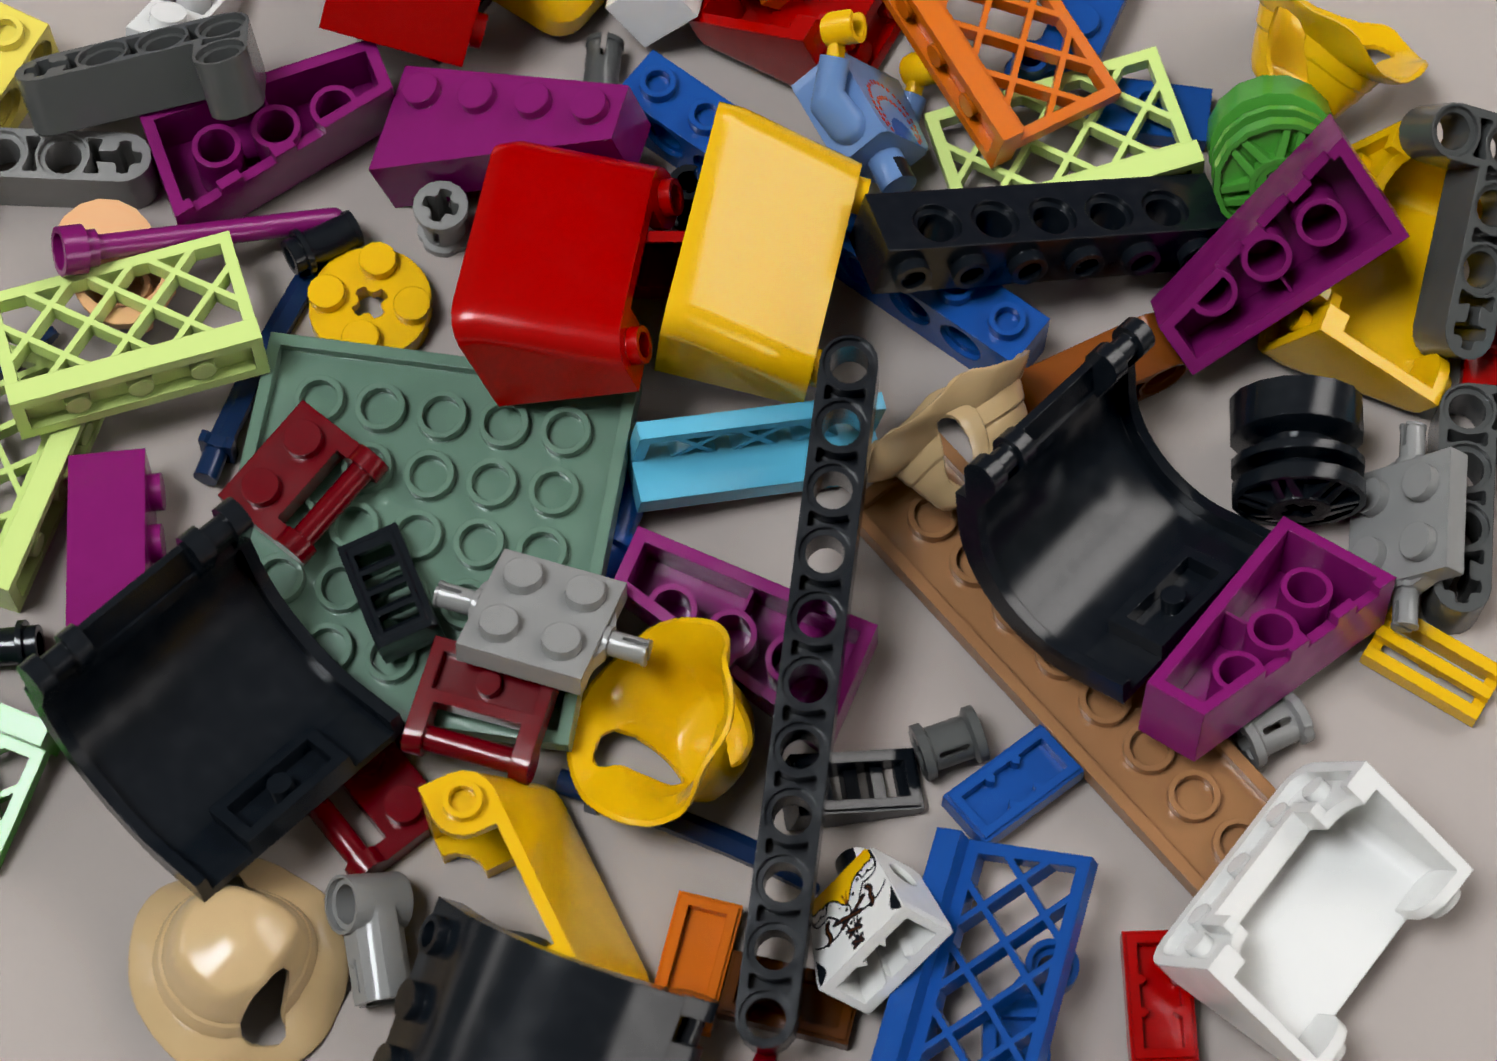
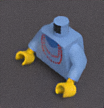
(865, 109)

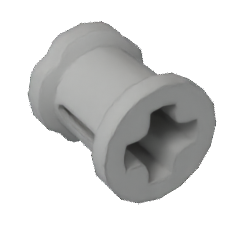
(439, 218)
(1294, 727)

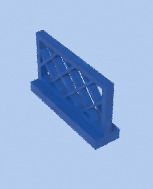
(952, 878)

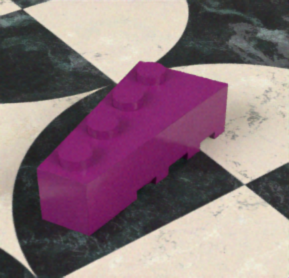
(307, 122)
(1279, 250)

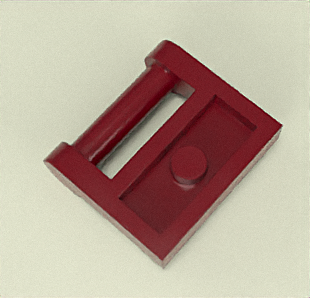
(291, 469)
(481, 696)
(391, 801)

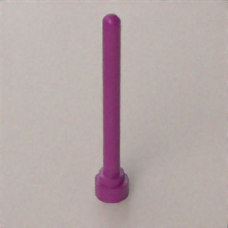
(81, 248)

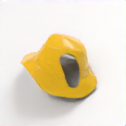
(1329, 51)
(679, 708)

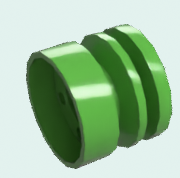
(1256, 132)

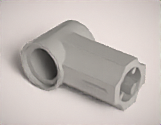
(372, 918)

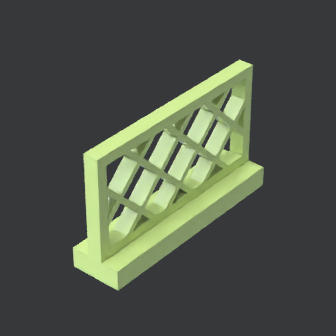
(1174, 159)
(136, 371)
(40, 498)

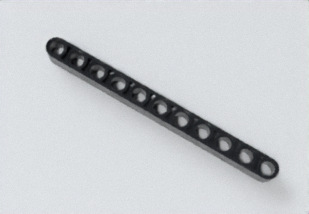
(817, 721)

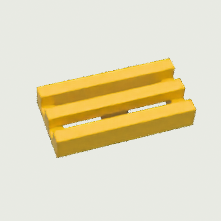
(1422, 686)

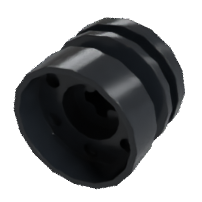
(1297, 450)

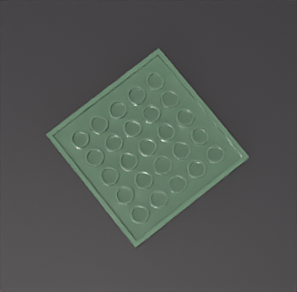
(457, 486)

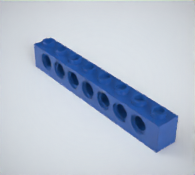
(970, 325)

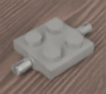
(1414, 521)
(542, 622)

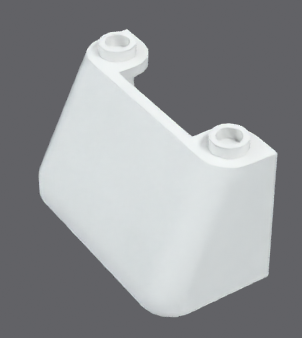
(1309, 907)

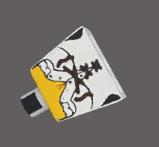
(873, 928)

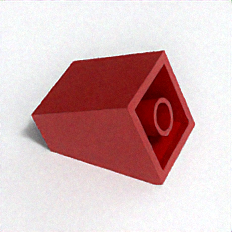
(420, 27)

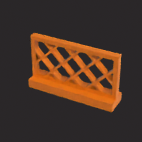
(975, 90)

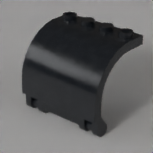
(1093, 531)
(205, 707)
(510, 999)

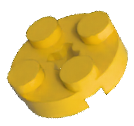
(371, 273)

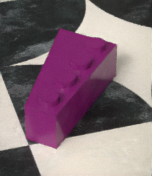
(452, 120)
(110, 526)
(679, 582)
(1262, 637)

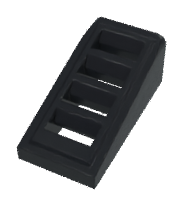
(409, 634)
(853, 808)

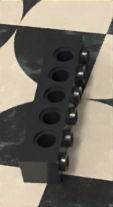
(1033, 232)

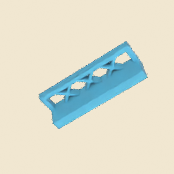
(726, 454)

